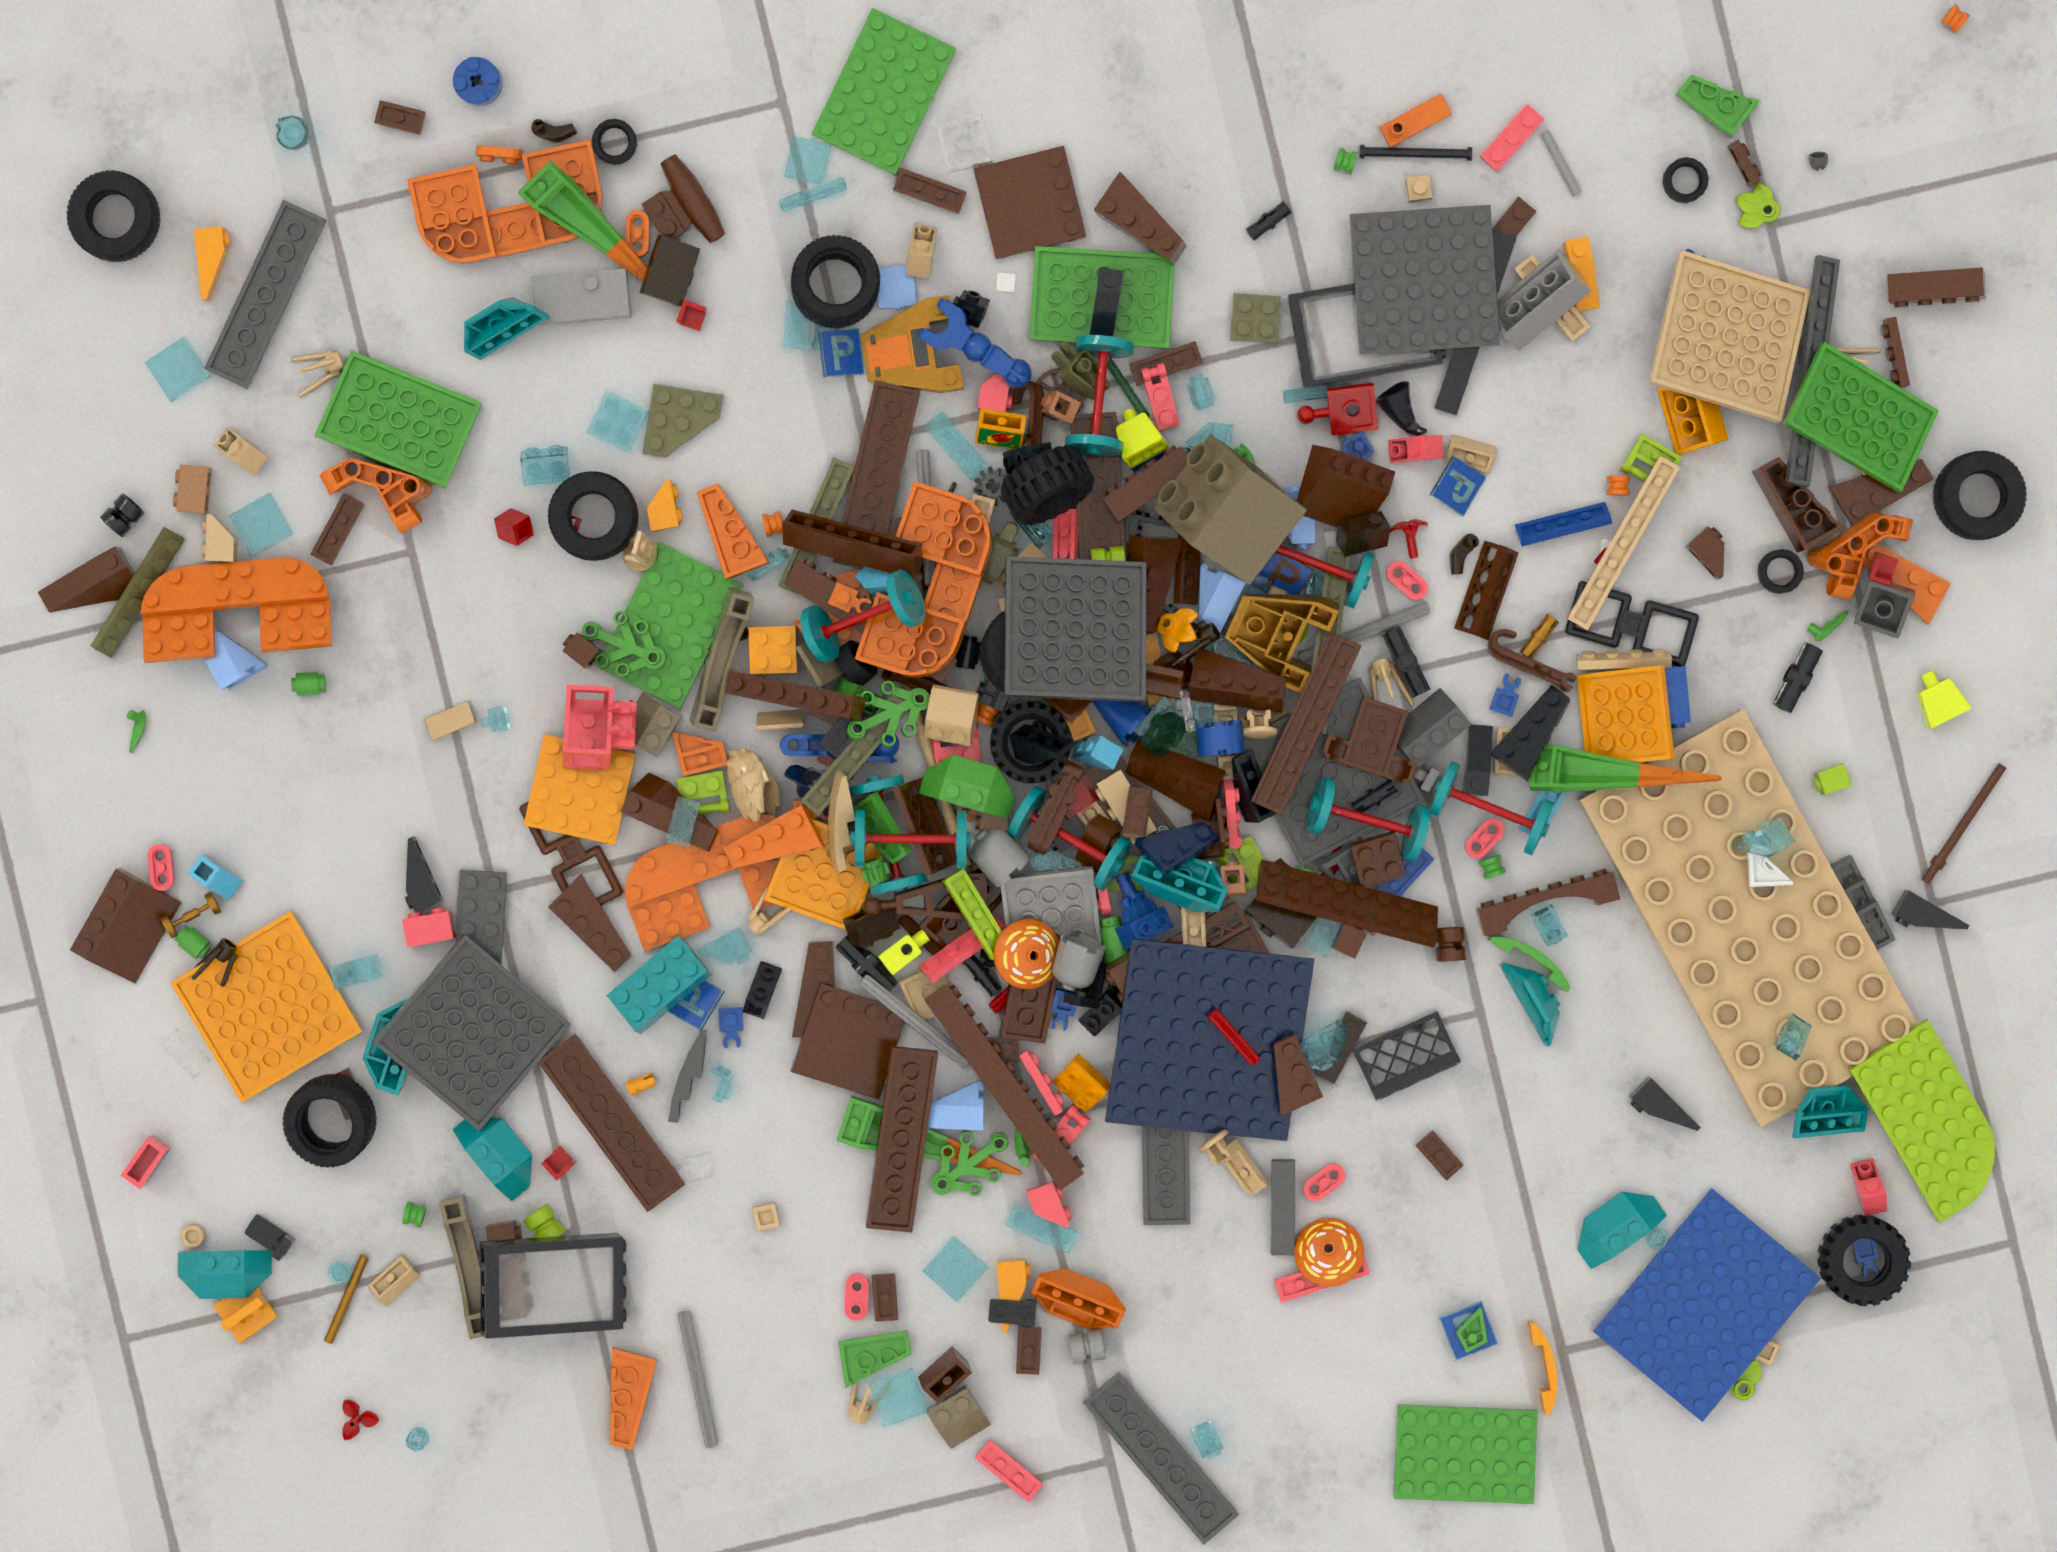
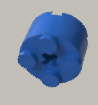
(474, 68)
(1220, 738)

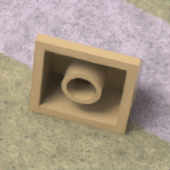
(951, 715)

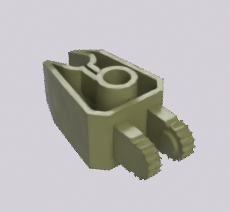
(1078, 370)
(1001, 547)

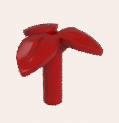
(1410, 529)
(351, 1427)

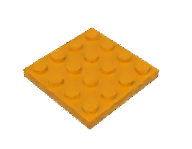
(1626, 714)
(578, 800)
(817, 889)

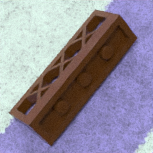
(1491, 591)
(1163, 681)
(1215, 918)

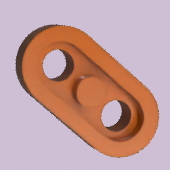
(489, 153)
(638, 234)

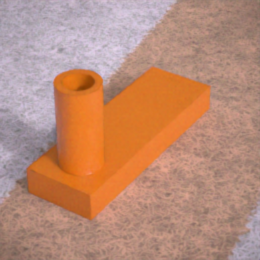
(1415, 120)

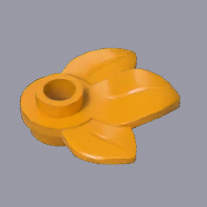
(1179, 628)

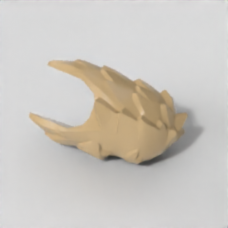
(752, 784)

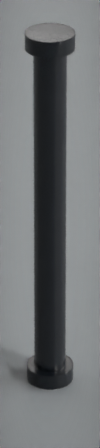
(1414, 152)

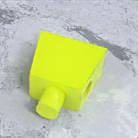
(1139, 438)
(1940, 700)
(893, 956)

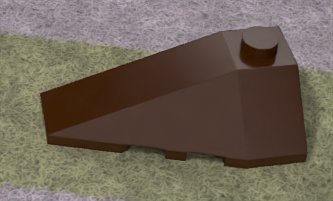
(92, 583)
(654, 802)

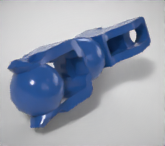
(976, 346)
(809, 746)

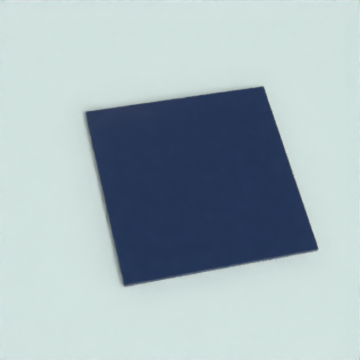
(1177, 1065)

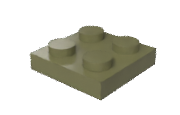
(1255, 318)

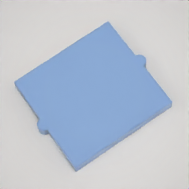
(896, 288)

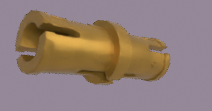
(1539, 636)

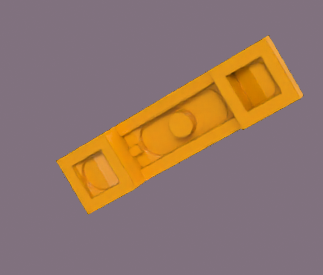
(1548, 1394)

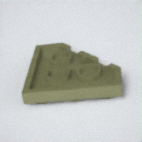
(678, 417)

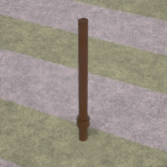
(1938, 861)

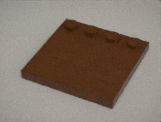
(1029, 202)
(847, 1041)

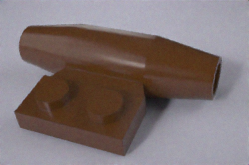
(684, 204)

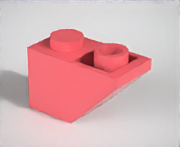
(995, 394)
(1416, 449)
(1869, 1187)
(1047, 1203)

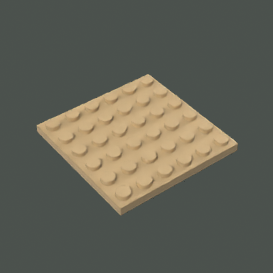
(1729, 336)

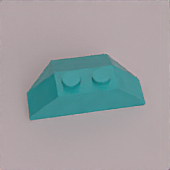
(499, 326)
(1191, 885)
(1535, 999)
(384, 1071)
(1829, 1112)
(498, 1155)
(1617, 1226)
(224, 1272)

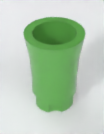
(1110, 939)

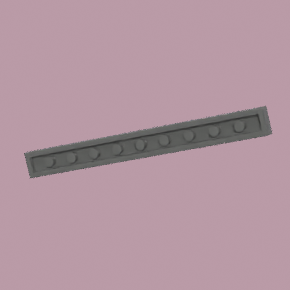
(1816, 331)

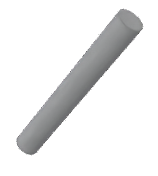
(1560, 162)

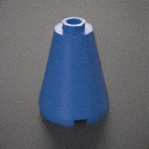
(1123, 717)

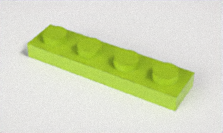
(973, 909)

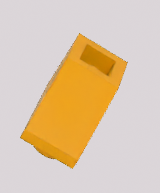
(663, 510)

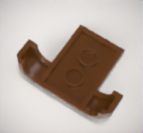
(1373, 742)

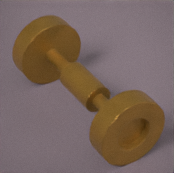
(190, 915)

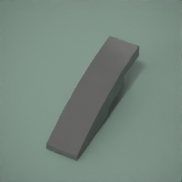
(1863, 901)
(691, 1068)
(1282, 1206)

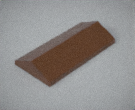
(947, 930)

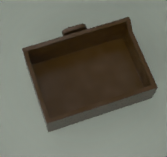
(669, 270)
(1281, 922)

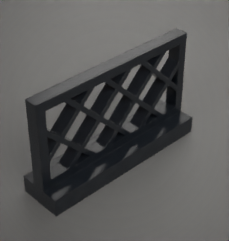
(1416, 1074)

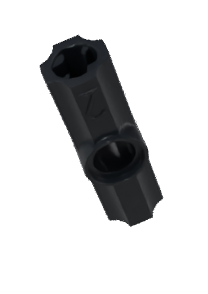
(1399, 647)
(1797, 677)
(866, 963)

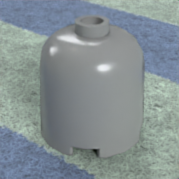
(997, 855)
(1077, 960)

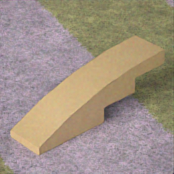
(839, 815)

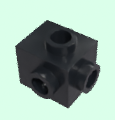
(974, 307)

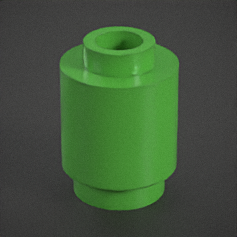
(308, 684)
(193, 942)

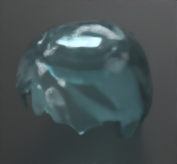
(293, 132)

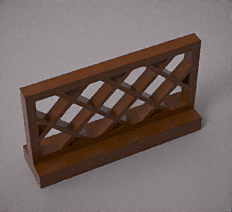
(923, 817)

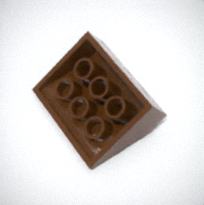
(1342, 486)
(125, 925)

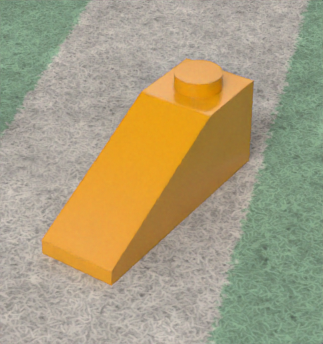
(211, 254)
(1580, 255)
(1012, 1280)

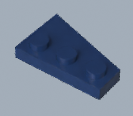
(1177, 846)

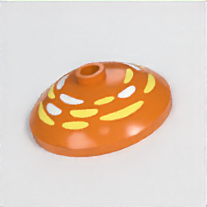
(1014, 949)
(1334, 1267)

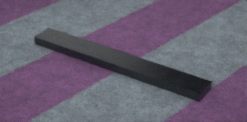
(1464, 358)

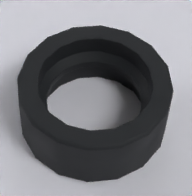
(600, 130)
(1685, 162)
(1798, 571)
(855, 670)

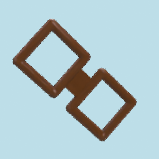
(573, 855)

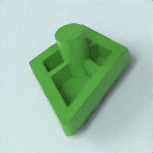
(1472, 1331)

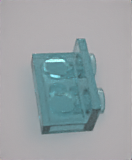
(545, 465)

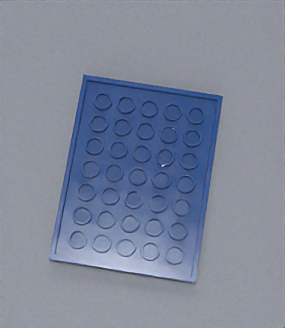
(1707, 1304)

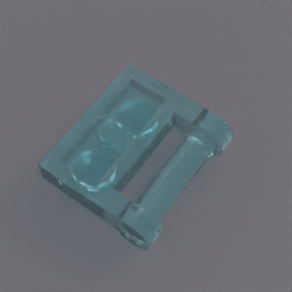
(797, 329)

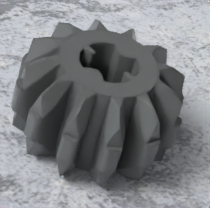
(997, 479)

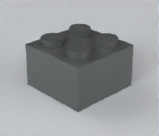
(1884, 608)

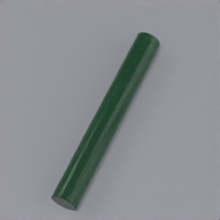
(1126, 388)

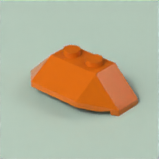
(1078, 1299)

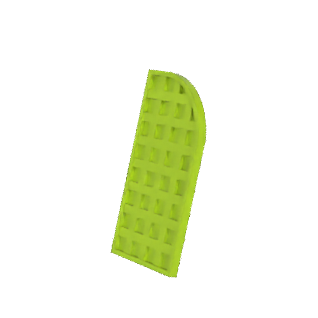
(1929, 1118)

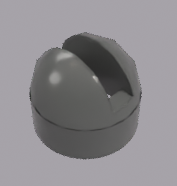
(1818, 160)

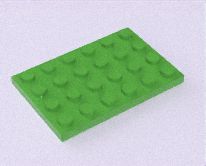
(884, 91)
(1067, 287)
(1861, 417)
(398, 419)
(683, 609)
(1465, 1454)

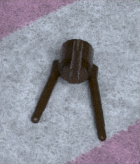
(1207, 634)
(223, 951)

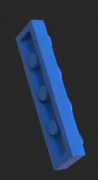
(1563, 524)

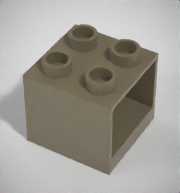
(1229, 508)

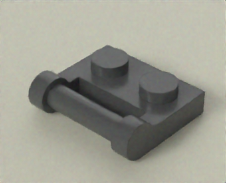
(1344, 862)

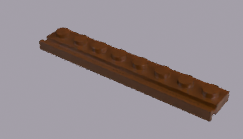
(1306, 723)

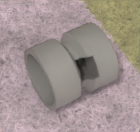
(1086, 1347)

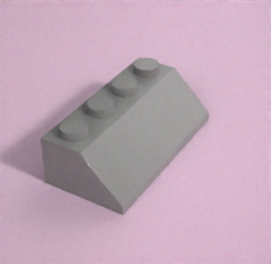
(1540, 299)

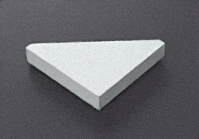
(1764, 873)

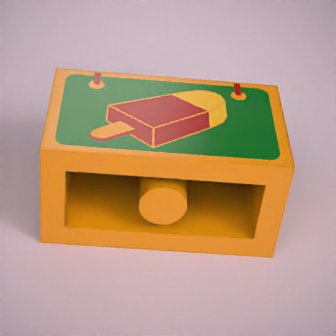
(1000, 429)

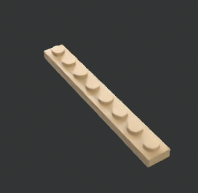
(1623, 542)

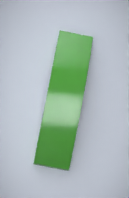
(1554, 975)

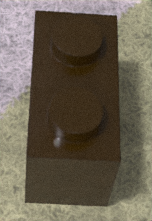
(1362, 533)
(866, 929)

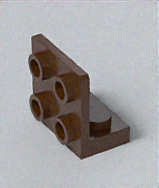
(1218, 825)

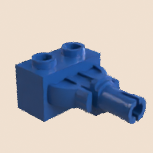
(1139, 914)

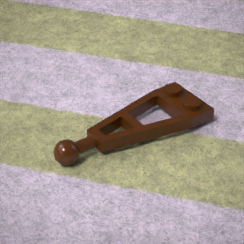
(873, 905)

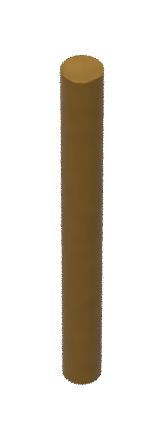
(346, 1298)

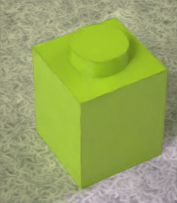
(1831, 779)

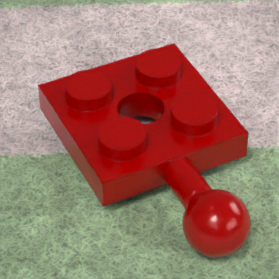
(1338, 399)

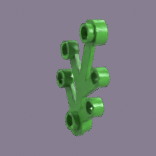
(627, 646)
(892, 712)
(966, 1165)

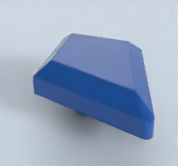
(1358, 446)

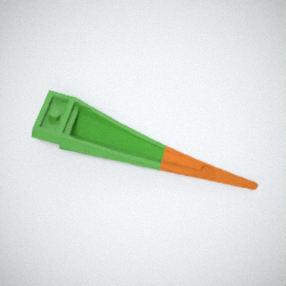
(565, 203)
(1574, 770)
(862, 1126)

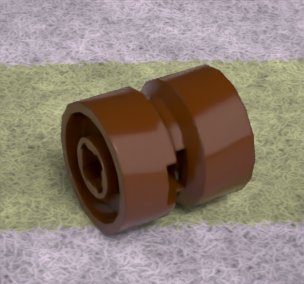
(1450, 944)

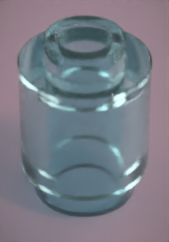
(1200, 392)

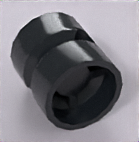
(122, 506)

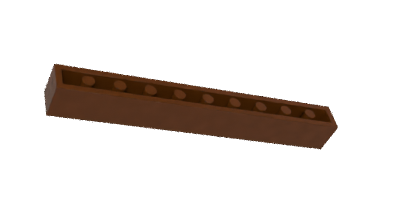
(1004, 1086)

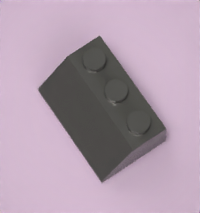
(1431, 727)

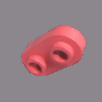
(1406, 580)
(1484, 838)
(159, 867)
(1103, 900)
(1324, 1182)
(856, 1297)

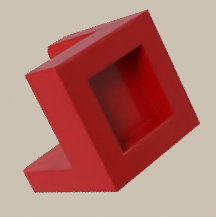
(691, 315)
(513, 527)
(1882, 568)
(558, 1163)

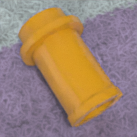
(640, 1084)

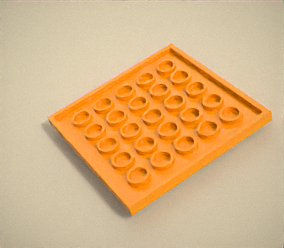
(272, 1010)

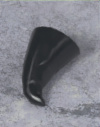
(1397, 406)

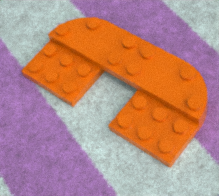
(461, 230)
(960, 543)
(183, 601)
(663, 883)

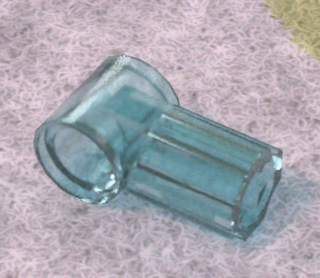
(1233, 652)

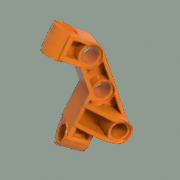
(397, 494)
(1846, 562)

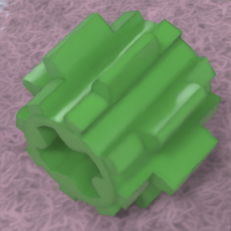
(875, 871)

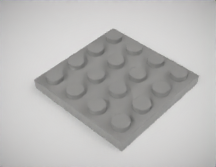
(1057, 898)

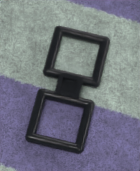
(1636, 624)

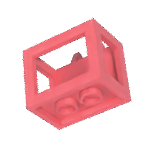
(596, 728)

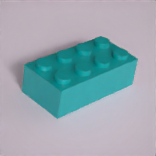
(659, 985)

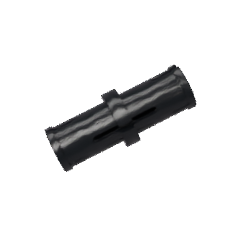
(1268, 221)
(1374, 797)
(982, 975)

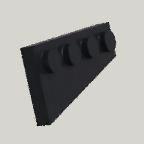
(1526, 740)

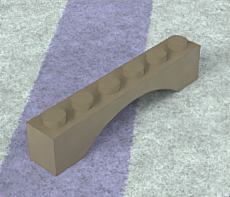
(713, 683)
(466, 1258)

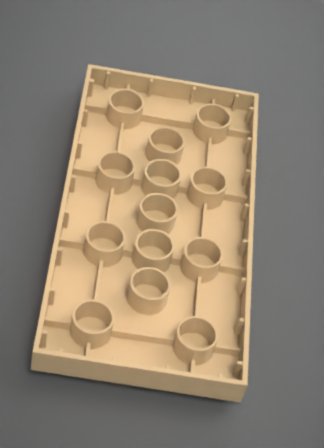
(1742, 949)

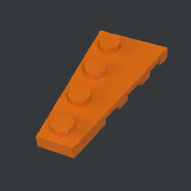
(731, 538)
(1927, 586)
(781, 837)
(629, 1390)

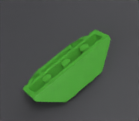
(969, 785)

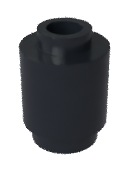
(968, 652)

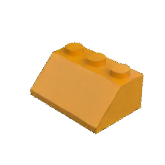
(1691, 421)

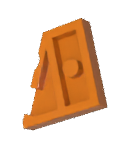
(698, 753)

